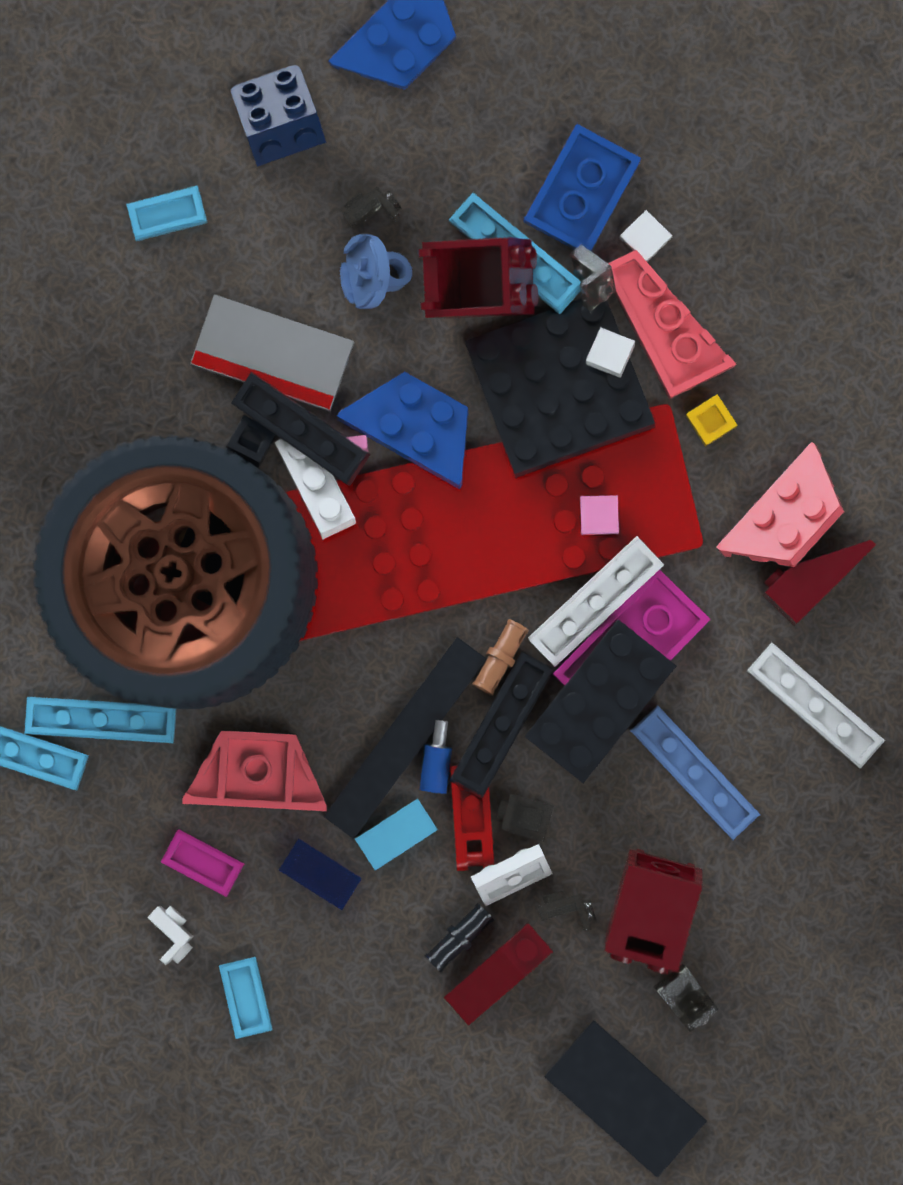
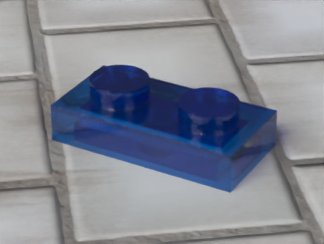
(320, 874)

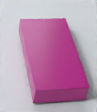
(202, 863)

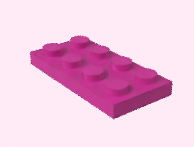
(655, 613)

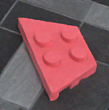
(789, 514)
(256, 773)

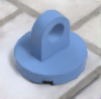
(367, 271)

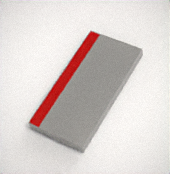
(285, 353)

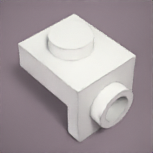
(171, 923)

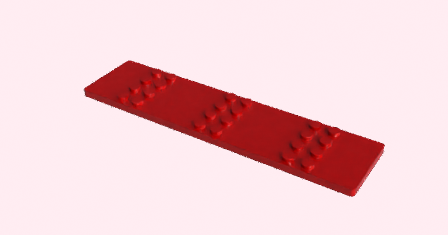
(443, 546)

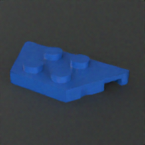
(397, 42)
(414, 424)

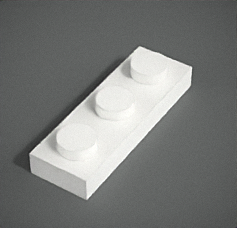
(317, 490)

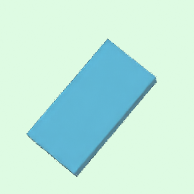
(166, 213)
(396, 834)
(245, 997)

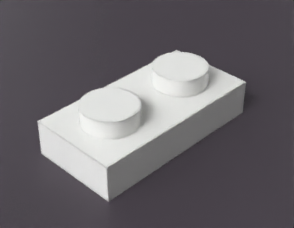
(511, 874)

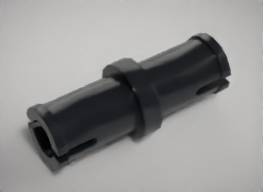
(459, 938)

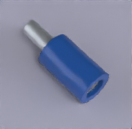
(436, 761)

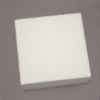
(645, 236)
(610, 352)

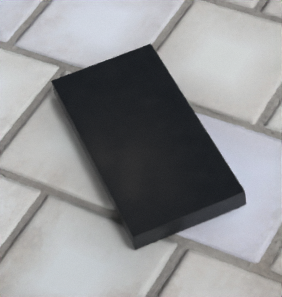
(625, 1098)

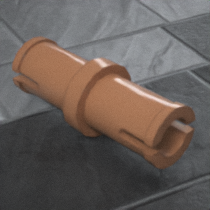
(500, 657)

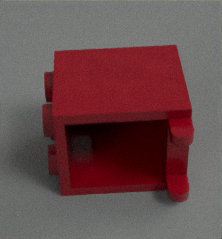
(479, 278)
(653, 911)

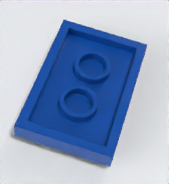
(582, 189)

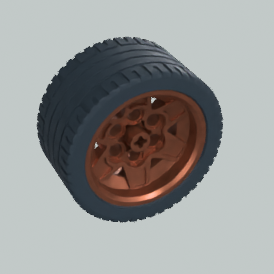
(107, 512)

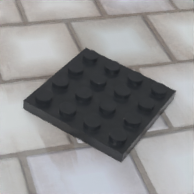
(547, 396)

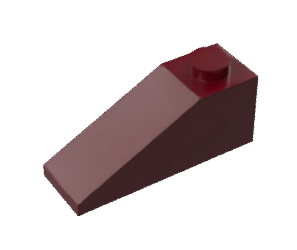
(806, 584)
(498, 974)

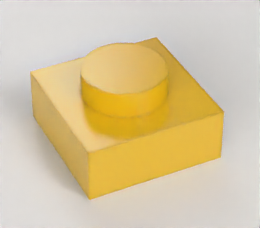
(711, 420)

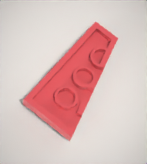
(669, 334)

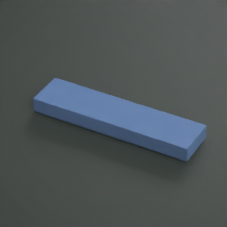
(695, 772)

